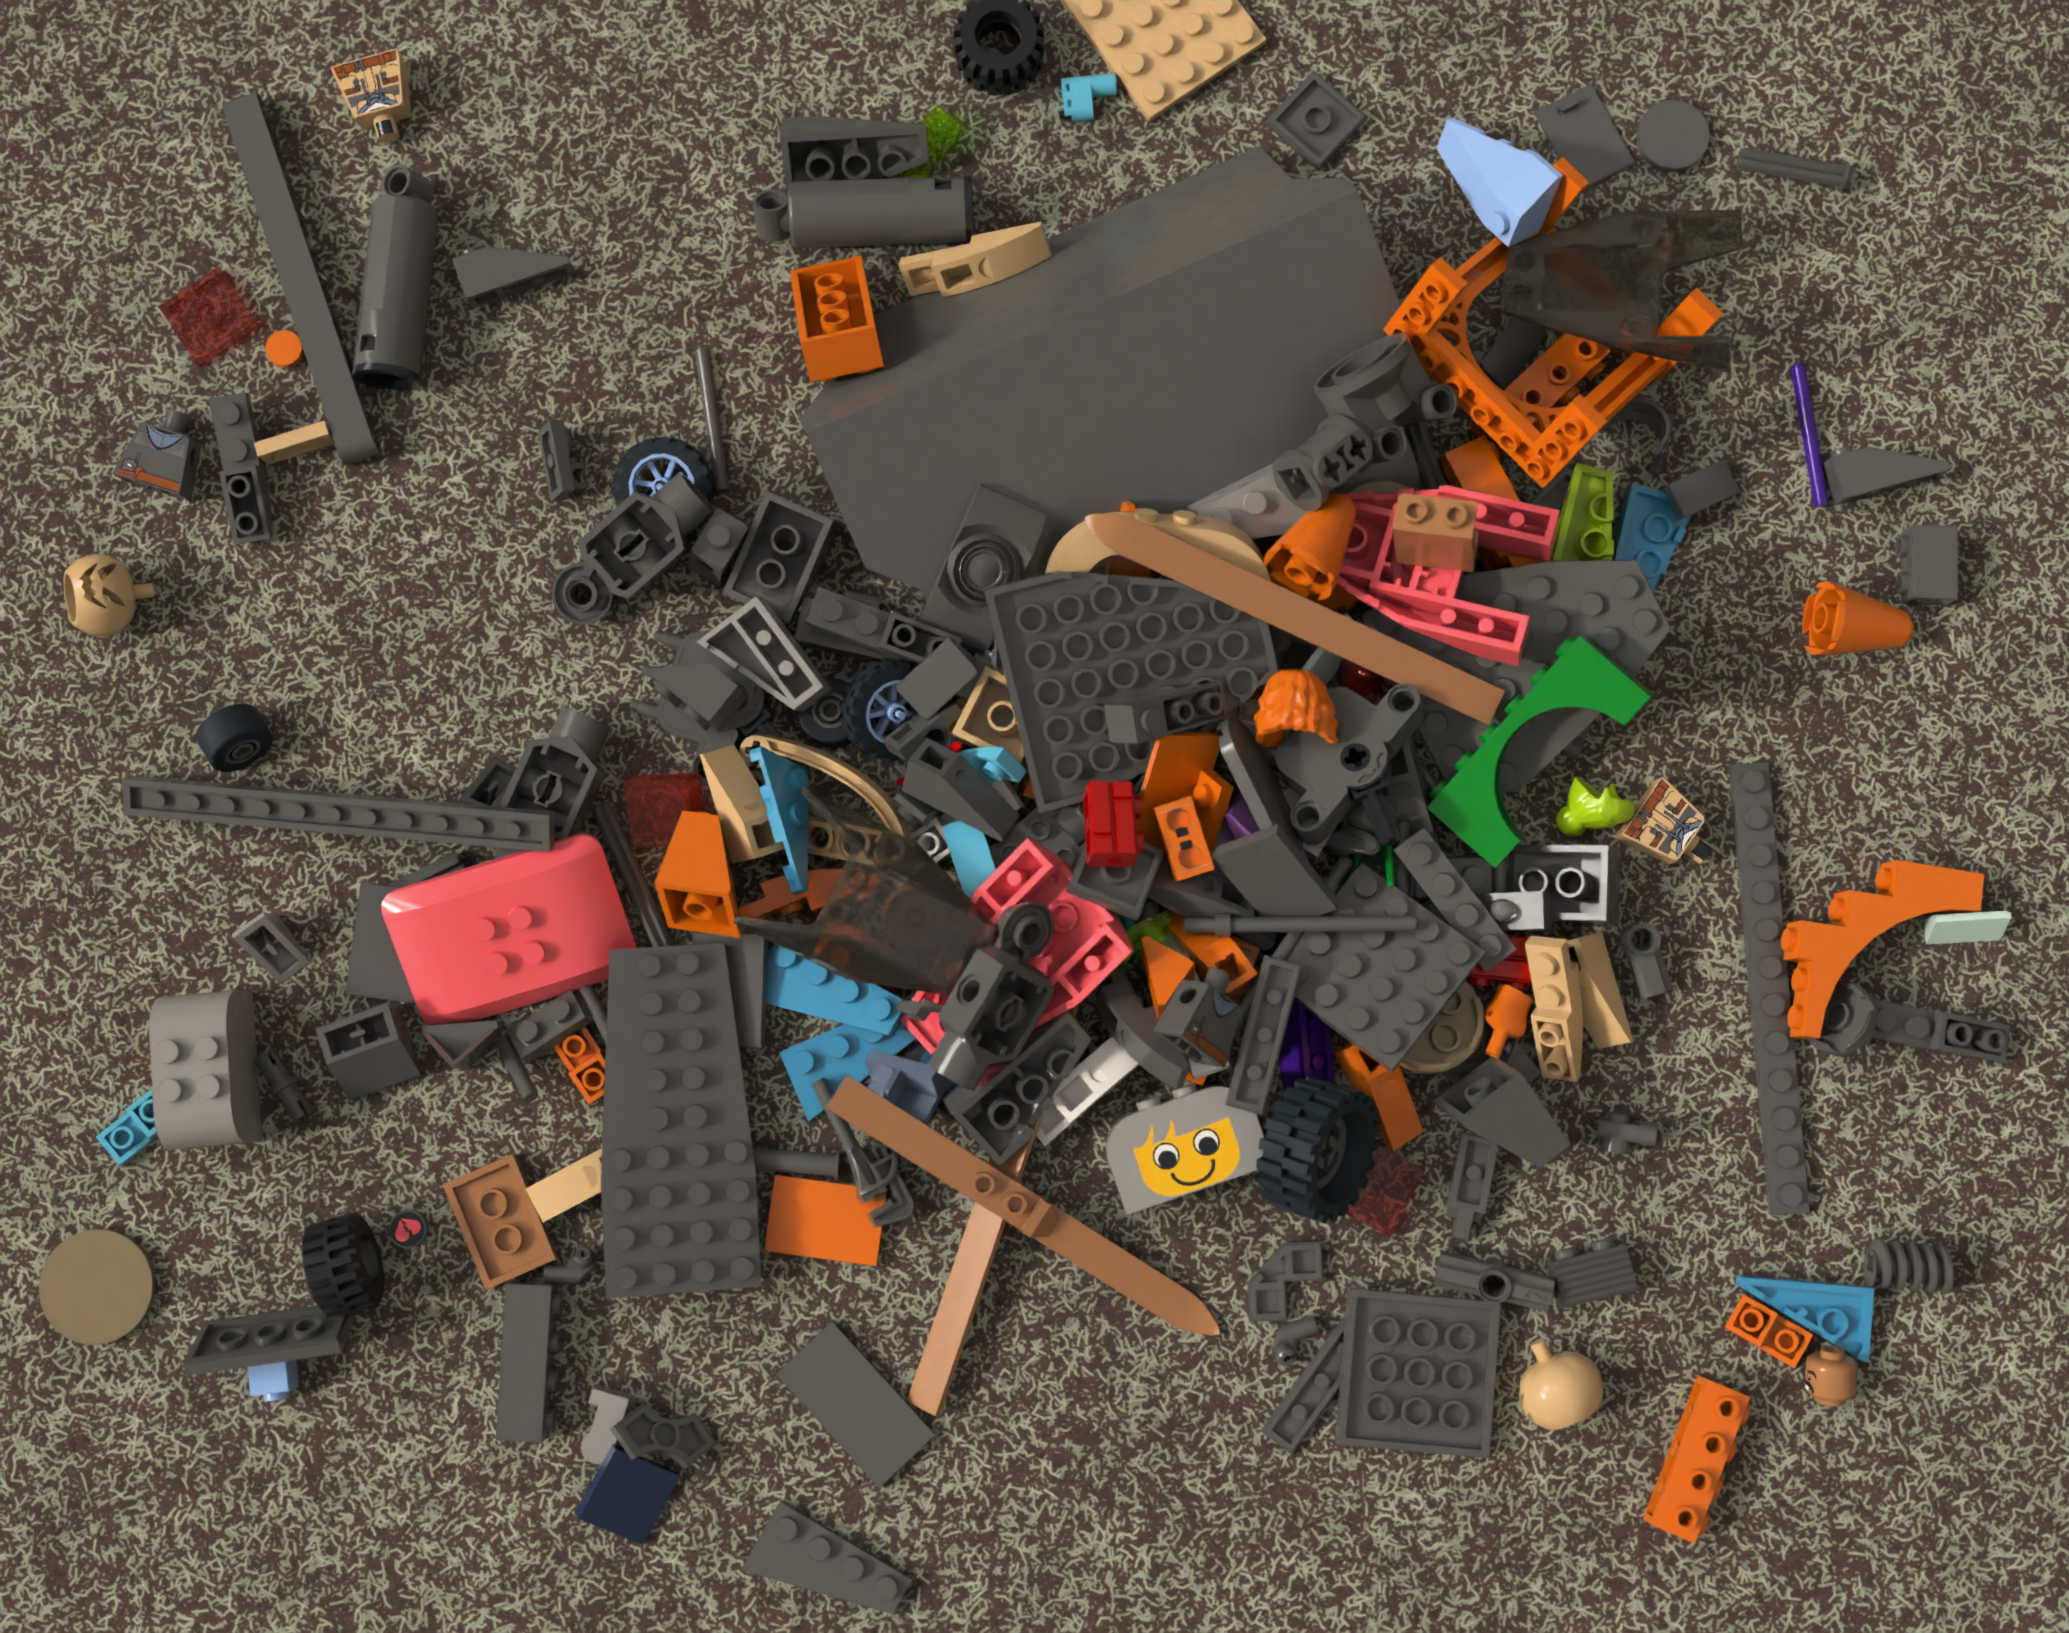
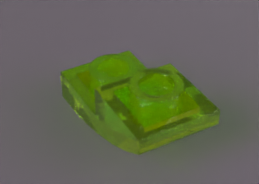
(942, 135)
(1152, 927)

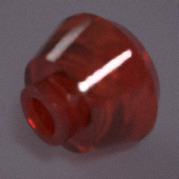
(1358, 678)

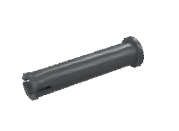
(798, 1161)

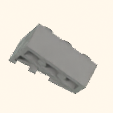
(1252, 505)
(768, 654)

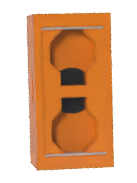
(1183, 838)

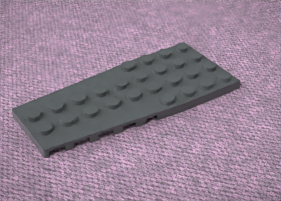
(675, 1128)

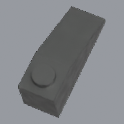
(498, 273)
(1874, 471)

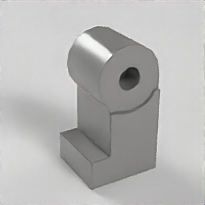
(612, 1408)

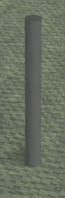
(712, 420)

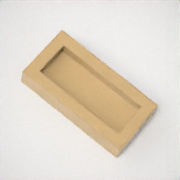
(294, 443)

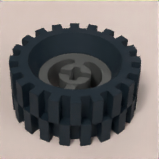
(1318, 1149)

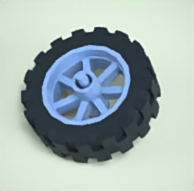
(661, 448)
(860, 697)

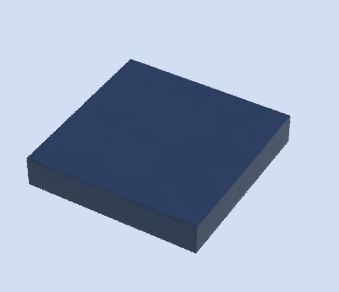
(627, 1495)

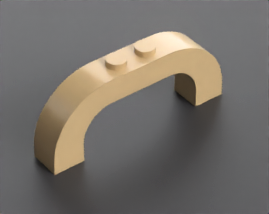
(1082, 549)

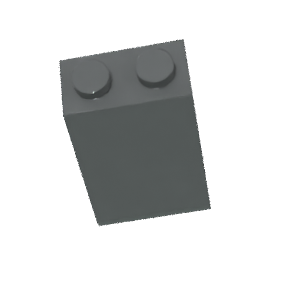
(1506, 1111)

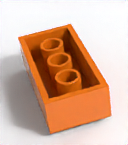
(836, 319)

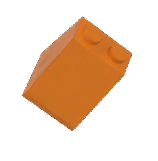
(698, 878)

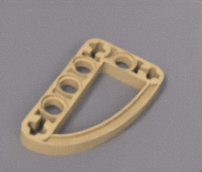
(837, 768)

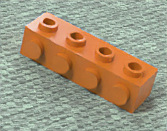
(1555, 376)
(1697, 1459)

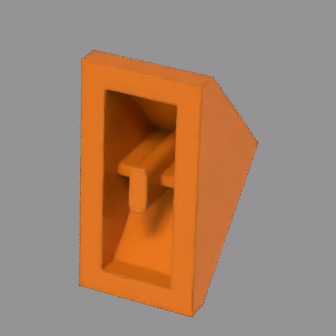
(1164, 971)

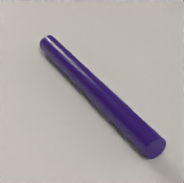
(1809, 435)

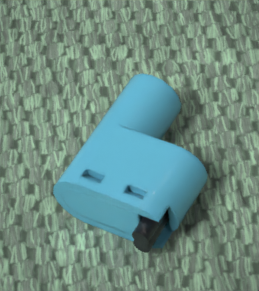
(1078, 95)

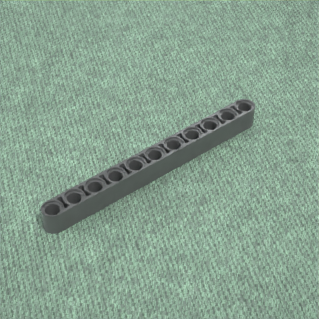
(299, 277)

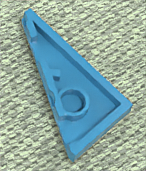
(786, 812)
(1830, 1309)

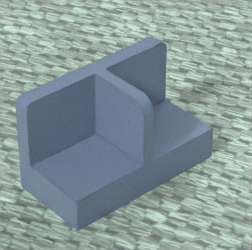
(906, 1083)

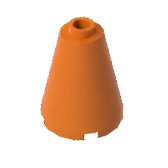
(1314, 548)
(1852, 622)

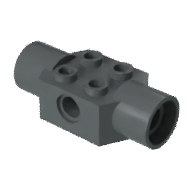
(559, 773)

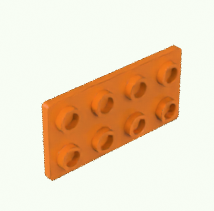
(1182, 768)

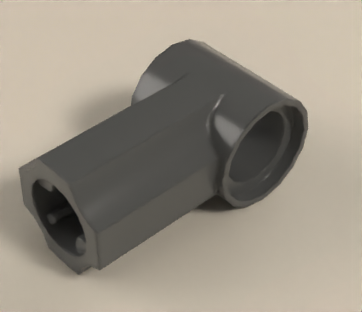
(1646, 964)

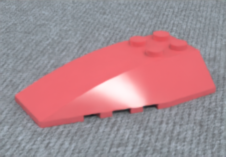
(1082, 949)

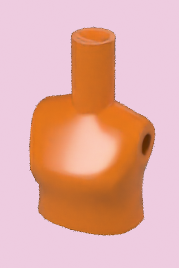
(1507, 1016)

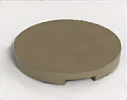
(1450, 1036)
(97, 1286)

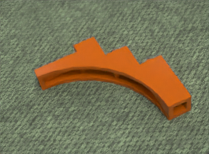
(1859, 917)

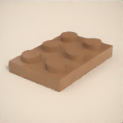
(500, 1221)

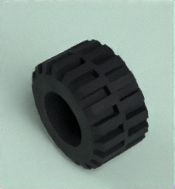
(1002, 70)
(343, 1265)

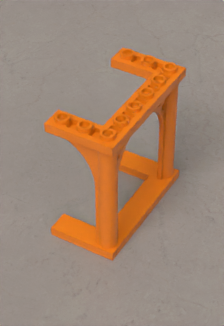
(1493, 409)

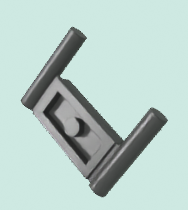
(1474, 870)
(546, 1030)

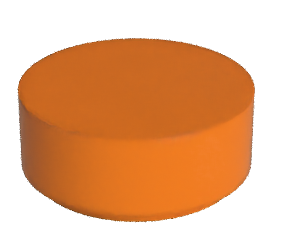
(284, 349)

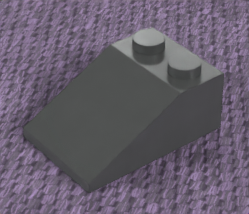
(781, 555)
(1579, 877)

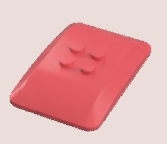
(508, 931)

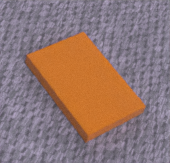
(822, 1221)

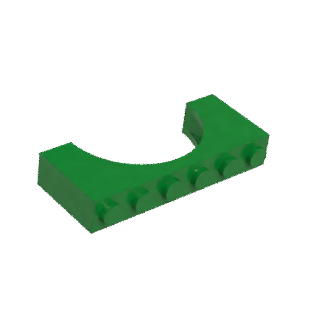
(1473, 797)

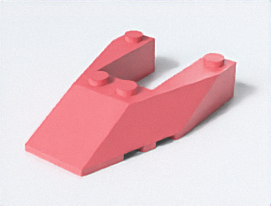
(1426, 596)

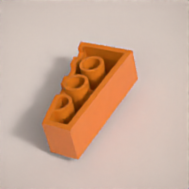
(1478, 469)

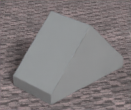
(272, 946)

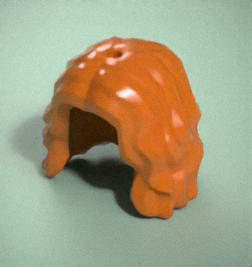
(1295, 702)

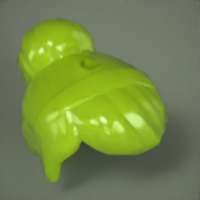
(1592, 809)

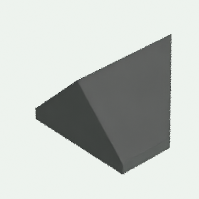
(463, 1042)

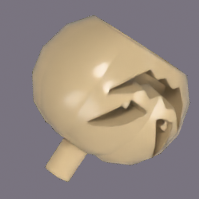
(101, 594)
(1560, 1388)

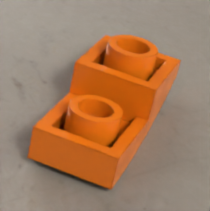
(585, 1062)
(1768, 1331)

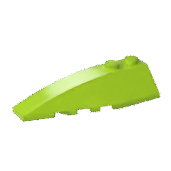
(1586, 517)

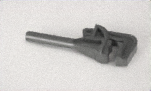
(870, 1169)

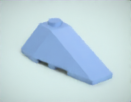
(1503, 184)

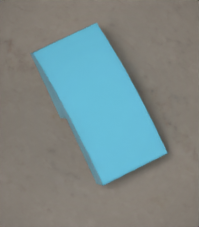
(994, 764)
(969, 855)
(131, 1131)

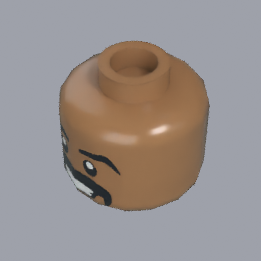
(1831, 1376)

